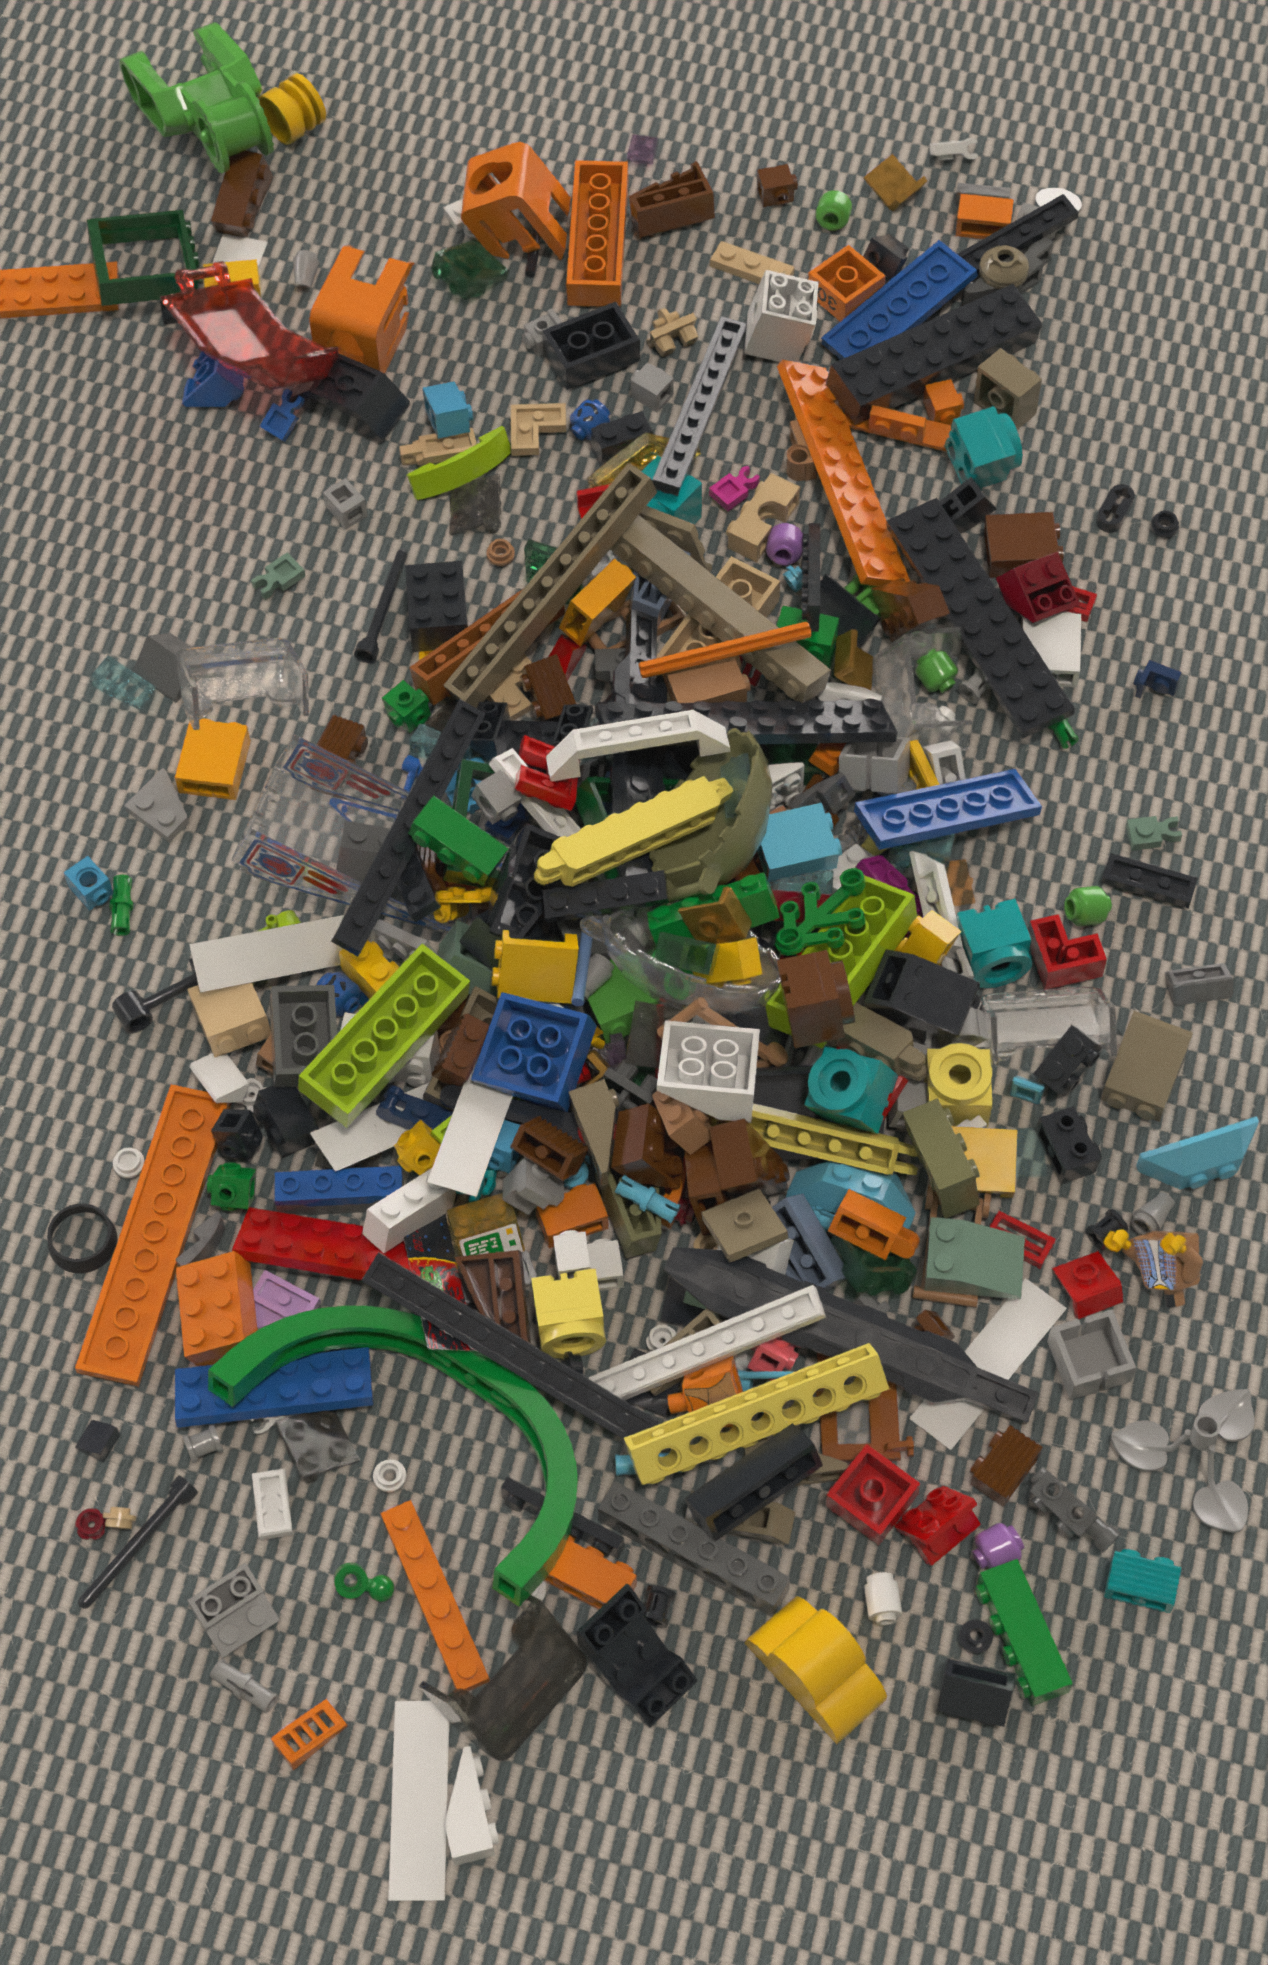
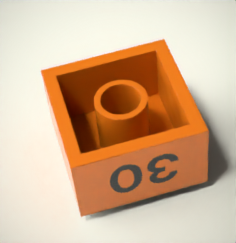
(845, 282)

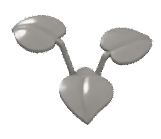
(1225, 1414)

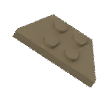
(679, 532)

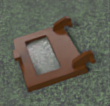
(864, 1423)

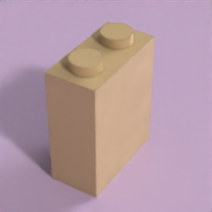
(230, 1017)

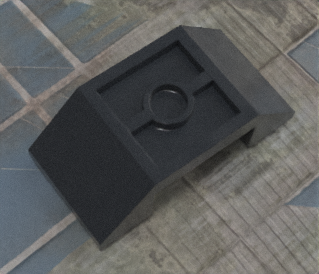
(358, 393)
(500, 733)
(634, 1657)

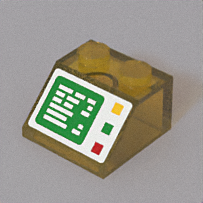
(485, 1227)

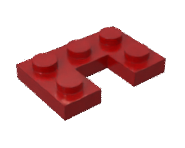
(537, 784)

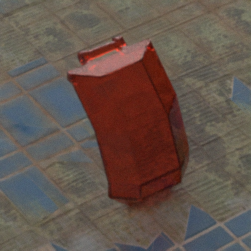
(243, 333)

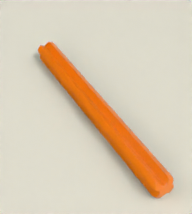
(725, 649)

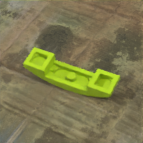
(461, 468)

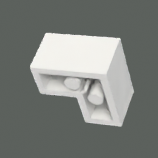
(575, 1255)

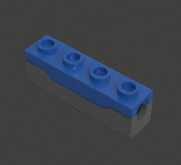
(335, 1192)

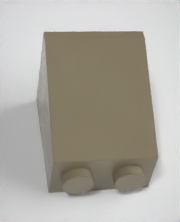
(1146, 1066)

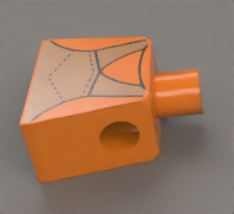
(707, 1387)

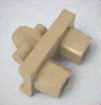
(670, 326)

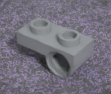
(972, 1033)

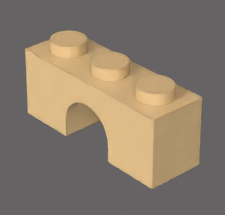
(772, 499)

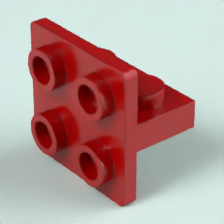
(939, 1523)

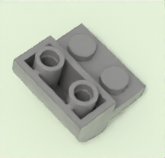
(233, 1610)

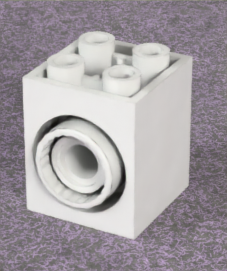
(781, 317)

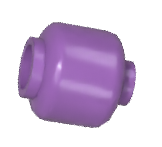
(784, 544)
(997, 1546)

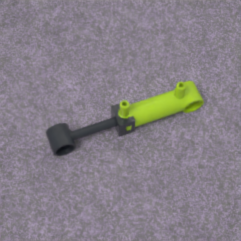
(135, 1011)

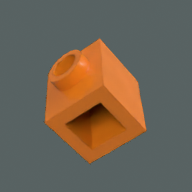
(942, 402)

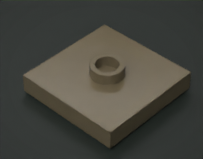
(744, 1225)

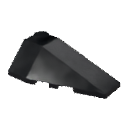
(524, 897)

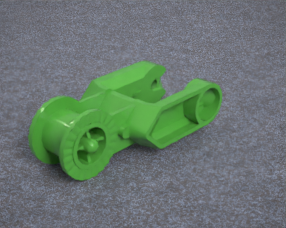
(216, 106)

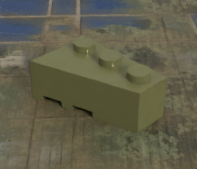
(943, 1157)
(635, 1229)

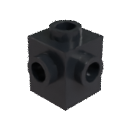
(237, 1133)

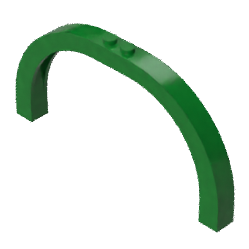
(403, 1332)

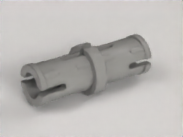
(244, 1685)

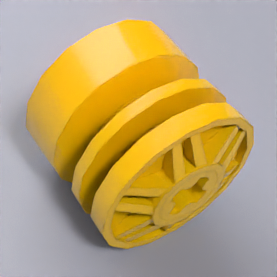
(292, 108)

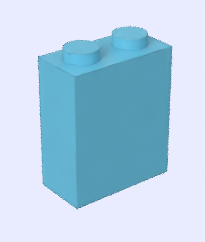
(799, 843)

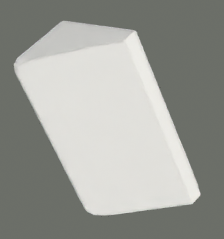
(221, 1078)

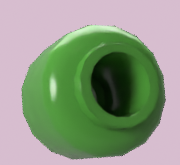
(833, 210)
(936, 671)
(1087, 906)

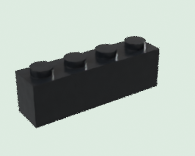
(753, 1482)

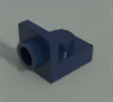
(1159, 677)
(508, 830)

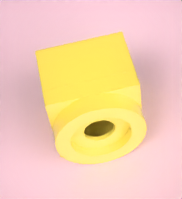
(960, 1080)
(569, 1313)

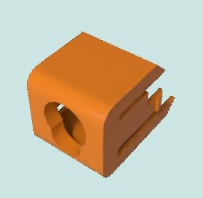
(523, 185)
(361, 314)

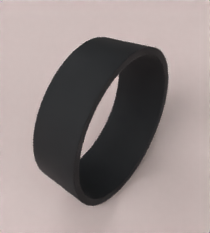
(89, 1263)

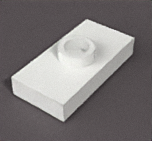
(272, 1504)

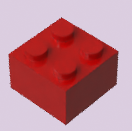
(872, 1494)

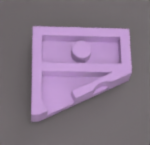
(279, 1299)

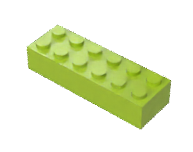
(887, 917)
(383, 1035)

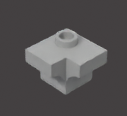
(531, 1187)

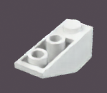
(466, 1820)

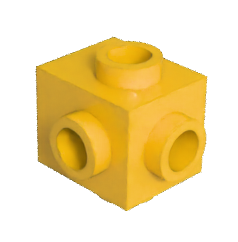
(417, 1148)

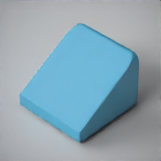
(1027, 1089)

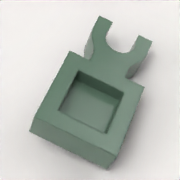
(280, 573)
(1149, 833)

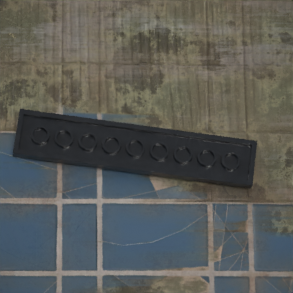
(987, 624)
(775, 721)

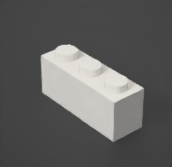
(406, 1211)

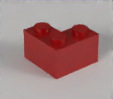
(1064, 960)

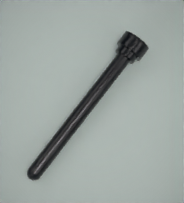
(367, 648)
(180, 1492)

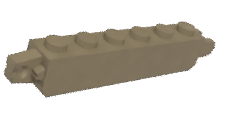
(883, 1040)

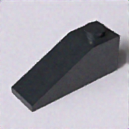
(967, 505)

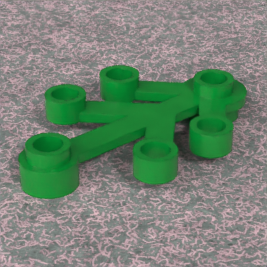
(793, 939)

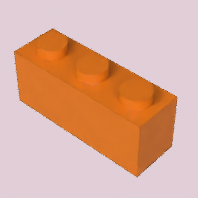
(589, 1575)

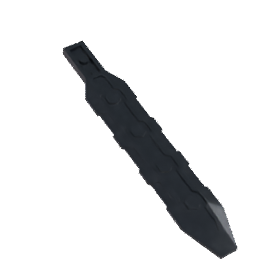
(639, 772)
(910, 1358)

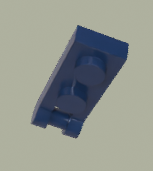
(413, 1109)

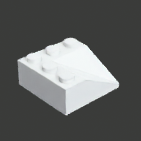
(710, 1068)

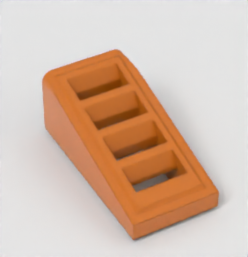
(296, 1758)

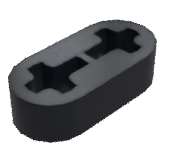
(1120, 510)

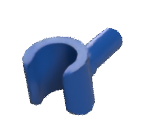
(413, 767)

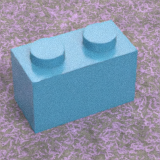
(447, 409)

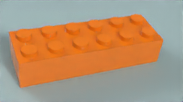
(597, 233)

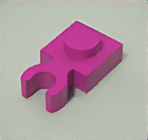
(732, 490)

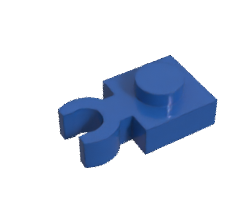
(280, 419)

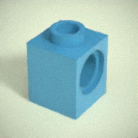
(86, 873)
(504, 1157)

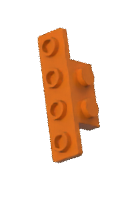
(903, 427)

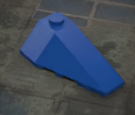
(212, 384)

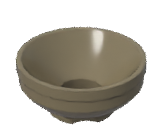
(1001, 274)

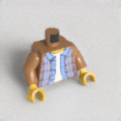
(1164, 1258)

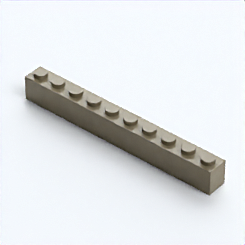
(551, 586)
(718, 608)

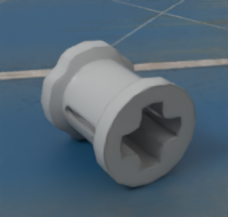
(973, 687)
(202, 1443)

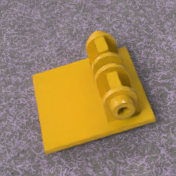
(456, 902)

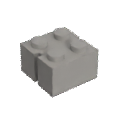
(880, 774)
(1094, 1357)

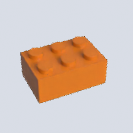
(215, 1306)

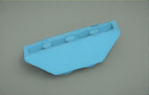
(1201, 1157)
(829, 1181)

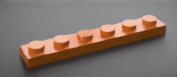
(435, 1597)

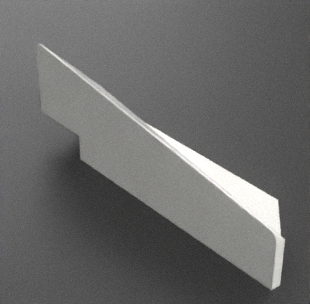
(936, 896)

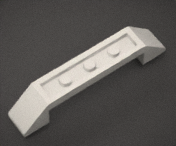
(635, 735)

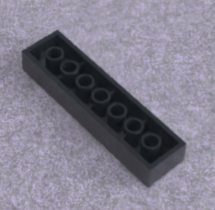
(933, 353)

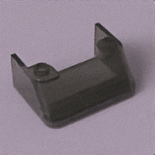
(522, 1690)

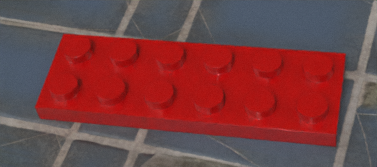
(310, 1244)

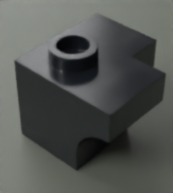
(886, 255)

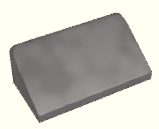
(981, 190)
(1199, 984)

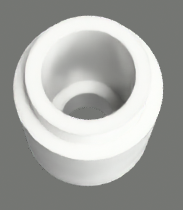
(882, 1598)

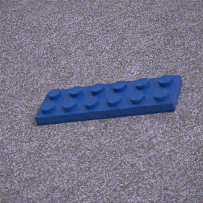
(902, 301)
(947, 809)
(302, 1386)

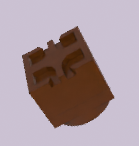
(815, 998)

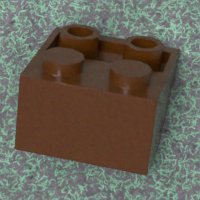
(645, 1149)

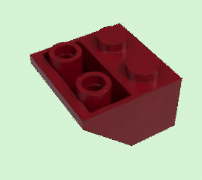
(1038, 588)

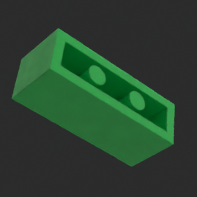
(457, 841)

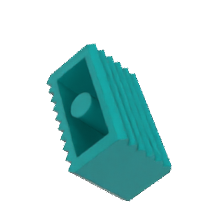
(1143, 1580)

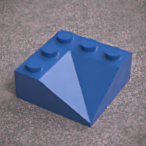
(534, 1051)

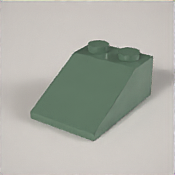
(464, 961)
(973, 1259)

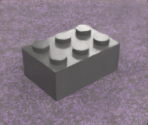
(300, 1028)

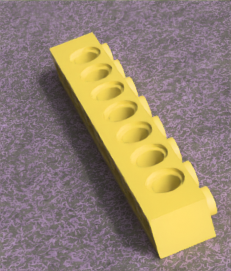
(740, 1409)

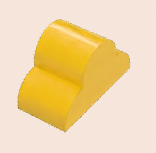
(819, 1666)

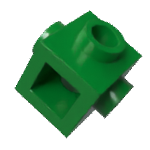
(406, 706)
(232, 1186)

